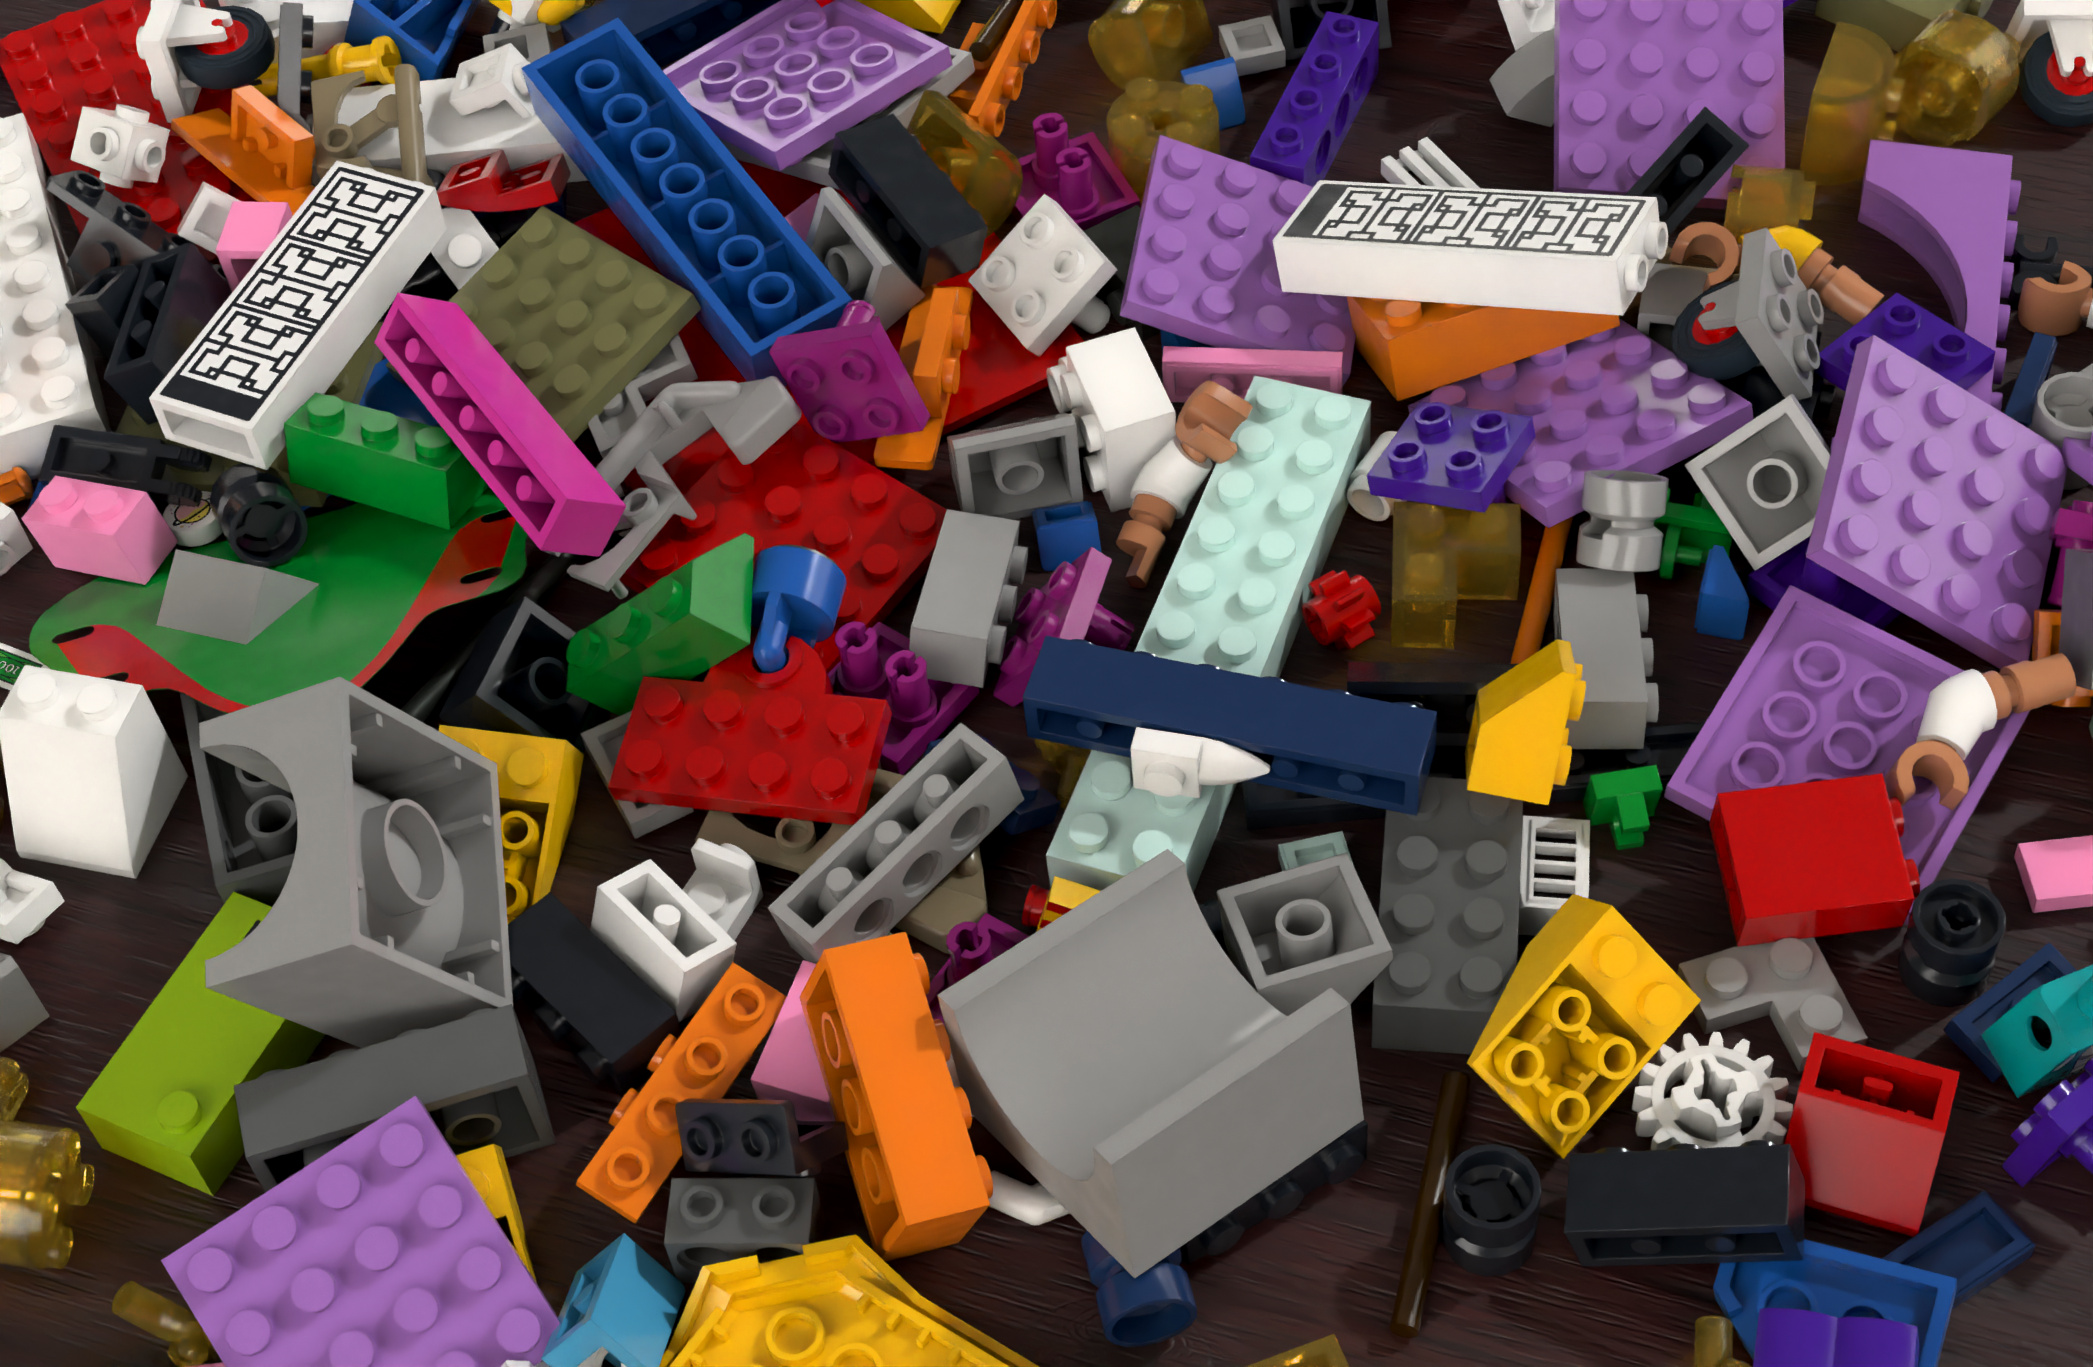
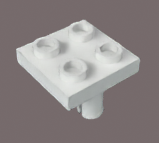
(1045, 278)

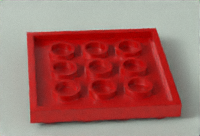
(813, 498)

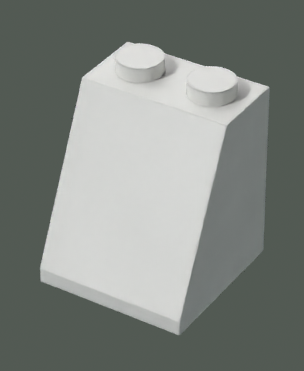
(86, 770)

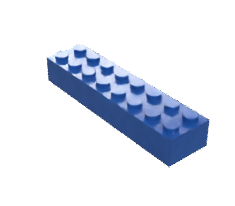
(683, 196)

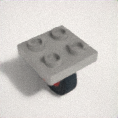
(1754, 322)

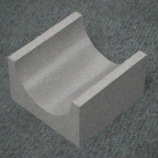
(392, 873)
(1147, 1067)

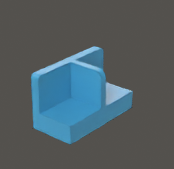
(620, 1304)

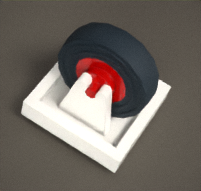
(201, 48)
(2056, 59)

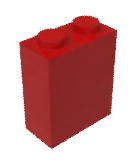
(1813, 859)

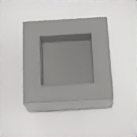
(1253, 45)

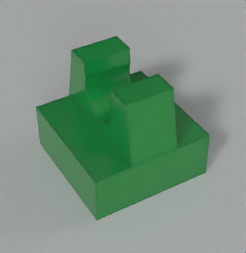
(1624, 802)

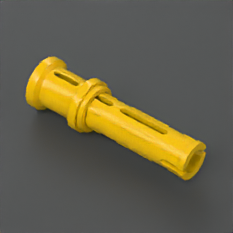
(374, 59)

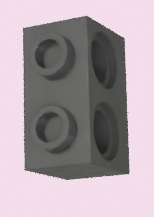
(739, 1219)

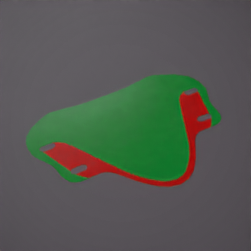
(374, 588)

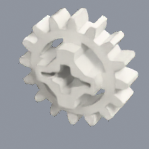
(1717, 1097)

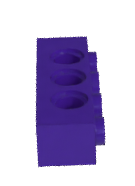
(1320, 100)

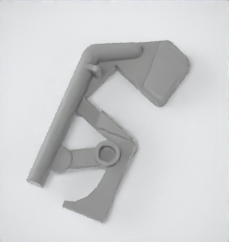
(745, 415)

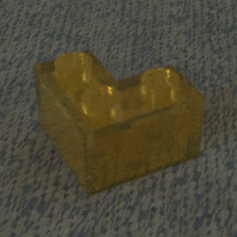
(1449, 557)

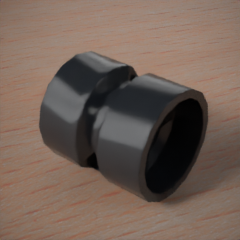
(258, 515)
(1951, 942)
(1491, 1210)

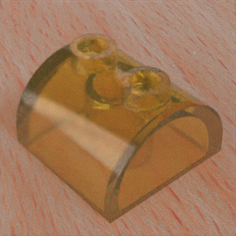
(1149, 38)
(1850, 106)
(973, 159)

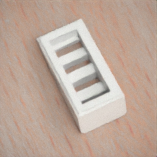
(1538, 910)

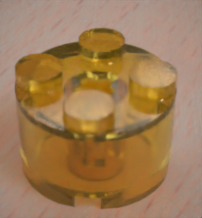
(1955, 77)
(1158, 109)
(1768, 199)
(39, 1192)

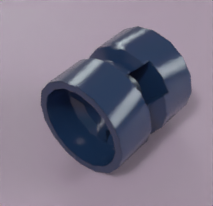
(1143, 1307)

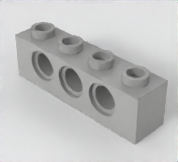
(900, 847)

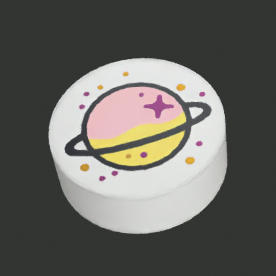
(193, 524)

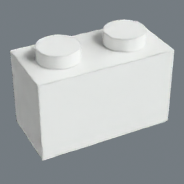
(662, 936)

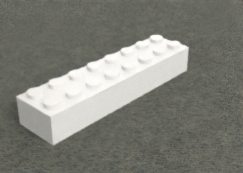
(43, 348)

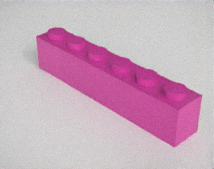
(500, 426)

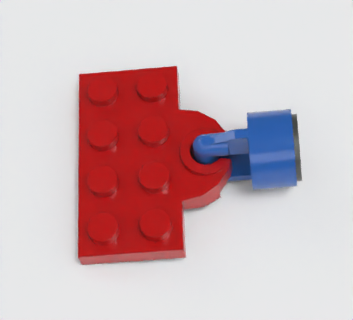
(765, 720)

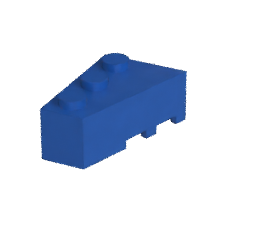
(421, 29)

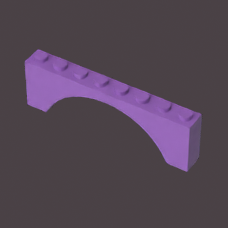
(1953, 220)

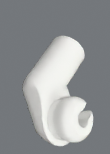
(1024, 1202)

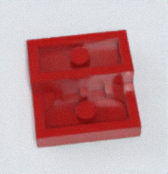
(492, 186)

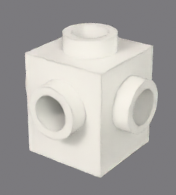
(120, 145)

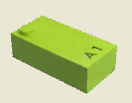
(173, 1078)

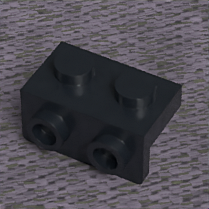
(755, 1138)

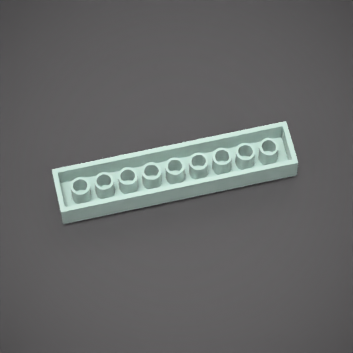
(1229, 605)

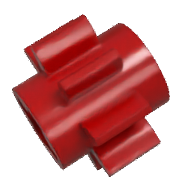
(1341, 609)

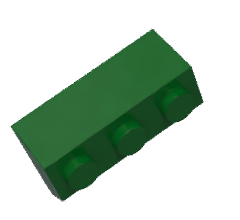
(380, 461)
(668, 629)

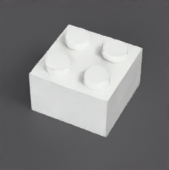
(1117, 411)

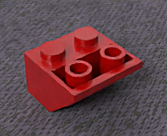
(1869, 1132)

